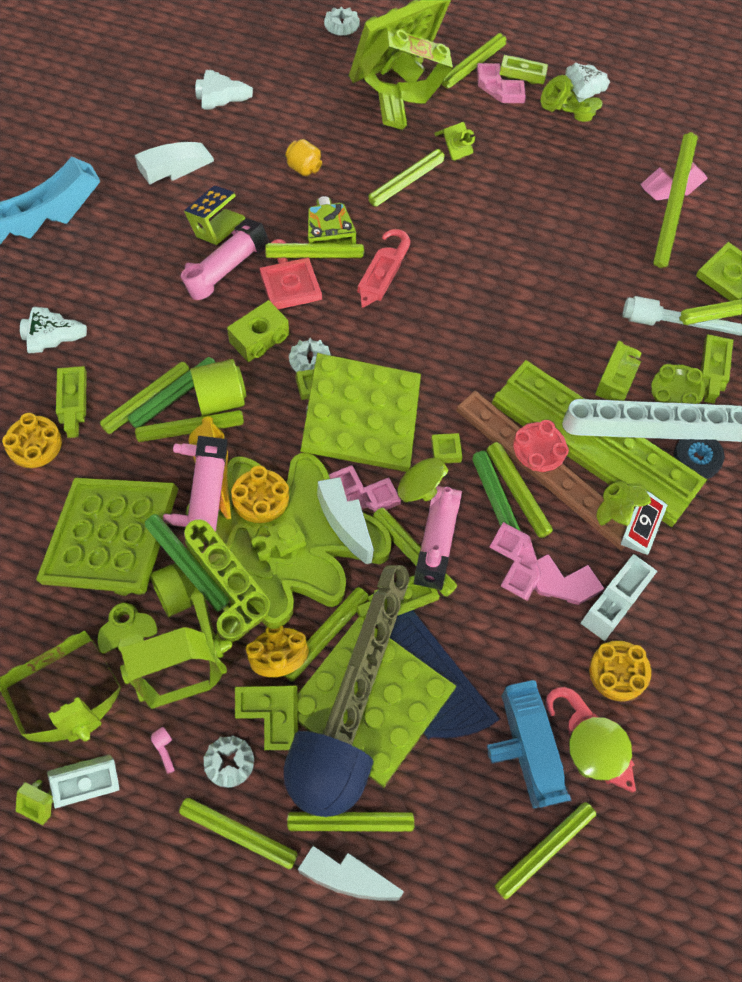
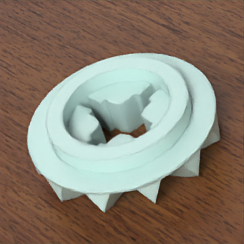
(334, 25)
(298, 354)
(229, 776)

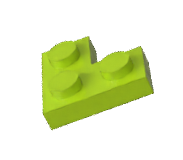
(278, 708)

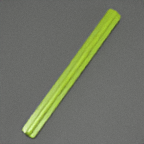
(675, 200)

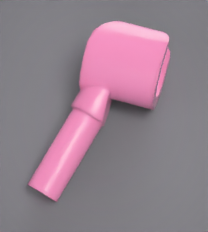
(160, 739)

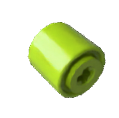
(218, 387)

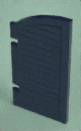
(465, 709)

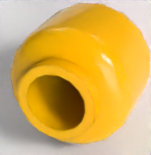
(303, 157)

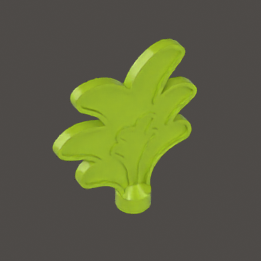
(304, 571)

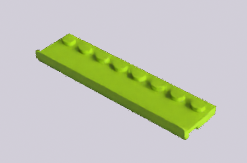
(537, 397)

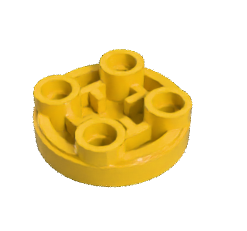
(32, 441)
(260, 495)
(277, 652)
(620, 670)

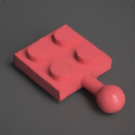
(290, 282)

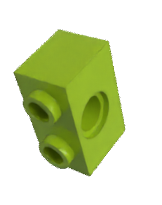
(266, 319)

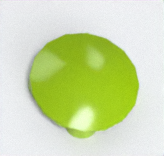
(678, 385)
(422, 480)
(600, 749)

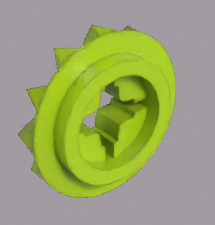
(551, 91)

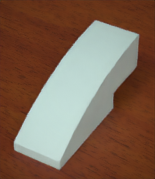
(172, 160)
(345, 518)
(618, 597)
(348, 878)

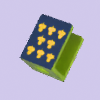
(205, 208)

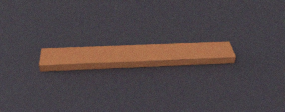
(560, 481)

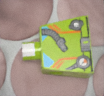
(330, 224)

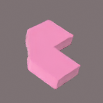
(503, 90)
(660, 183)
(372, 497)
(525, 569)
(574, 588)

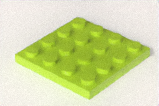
(417, 18)
(361, 413)
(104, 535)
(398, 709)

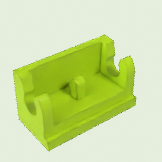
(619, 373)

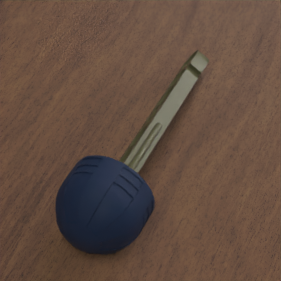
(325, 770)

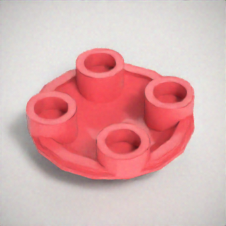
(540, 446)

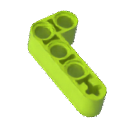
(221, 576)

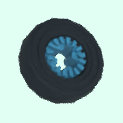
(710, 449)

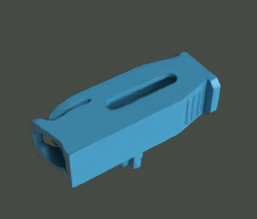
(532, 745)

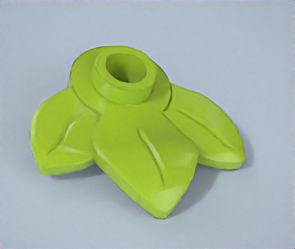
(583, 110)
(620, 503)
(121, 635)

